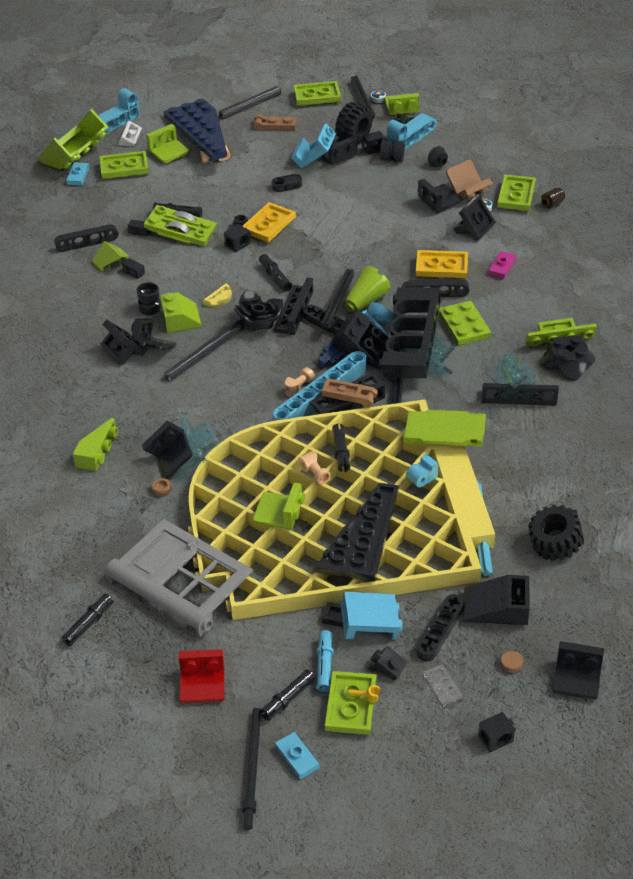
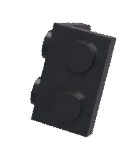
(341, 150)
(437, 197)
(142, 333)

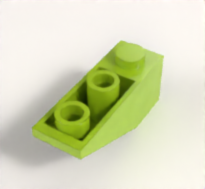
(93, 448)

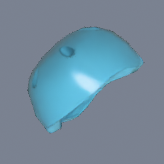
(380, 314)

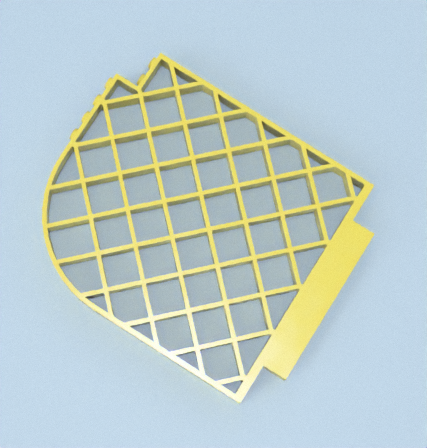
(455, 482)

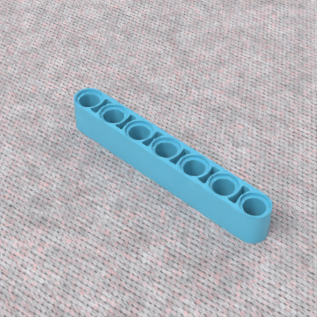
(299, 405)

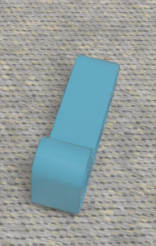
(122, 113)
(411, 131)

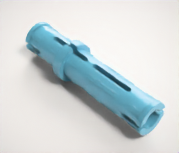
(324, 655)

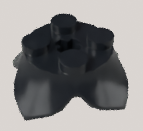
(256, 313)
(570, 355)

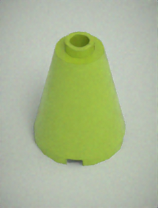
(367, 288)

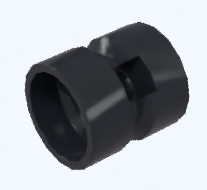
(392, 150)
(148, 298)

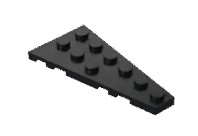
(362, 540)

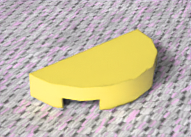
(219, 297)

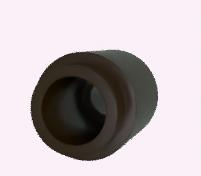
(553, 197)

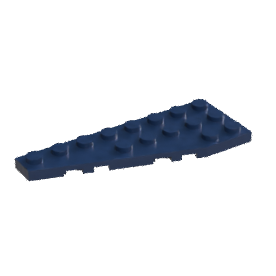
(200, 125)

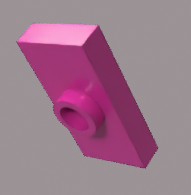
(502, 264)

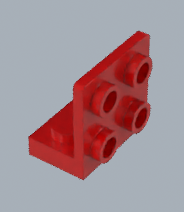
(202, 676)

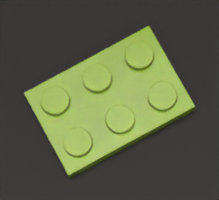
(317, 93)
(124, 164)
(516, 192)
(464, 323)
(349, 712)

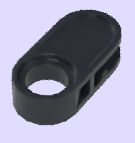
(287, 182)

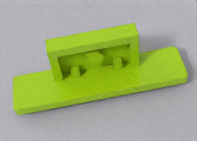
(558, 328)

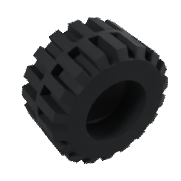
(353, 121)
(558, 545)

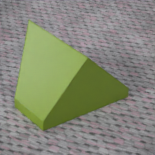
(107, 255)

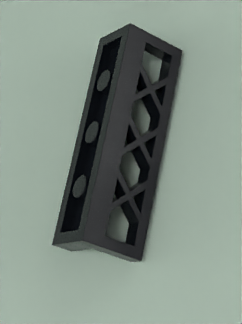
(302, 300)
(523, 394)
(337, 405)

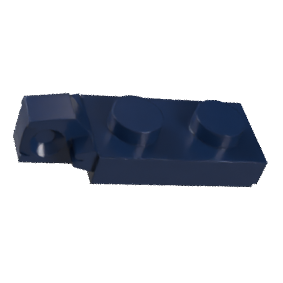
(330, 355)

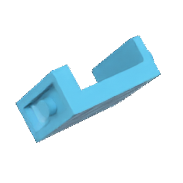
(307, 153)
(370, 613)

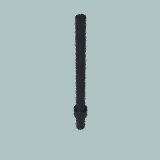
(249, 804)

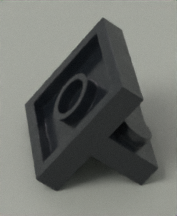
(475, 218)
(119, 343)

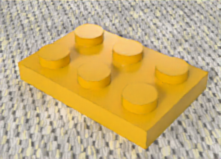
(269, 221)
(441, 264)

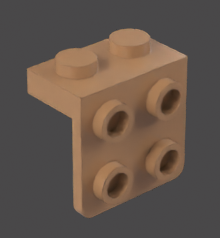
(466, 180)

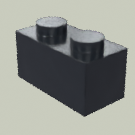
(137, 227)
(133, 268)

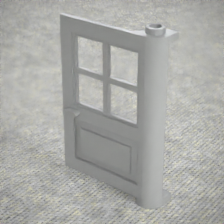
(161, 556)

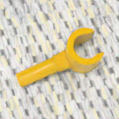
(371, 695)

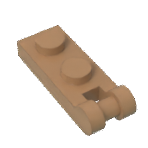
(274, 123)
(349, 392)

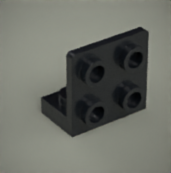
(170, 448)
(578, 670)

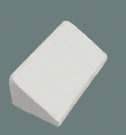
(129, 134)

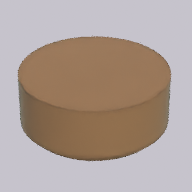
(161, 487)
(511, 662)

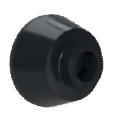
(437, 156)

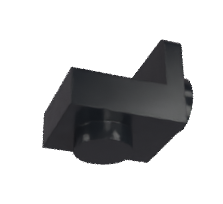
(388, 662)

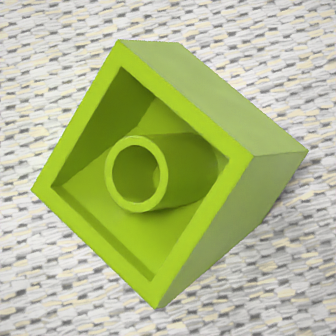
(179, 312)

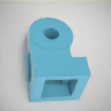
(423, 472)

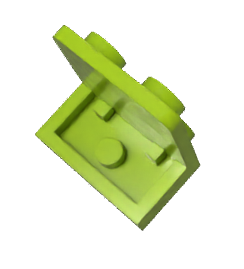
(402, 103)
(165, 145)
(280, 509)

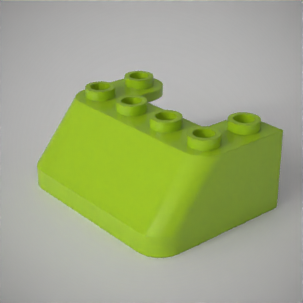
(67, 149)

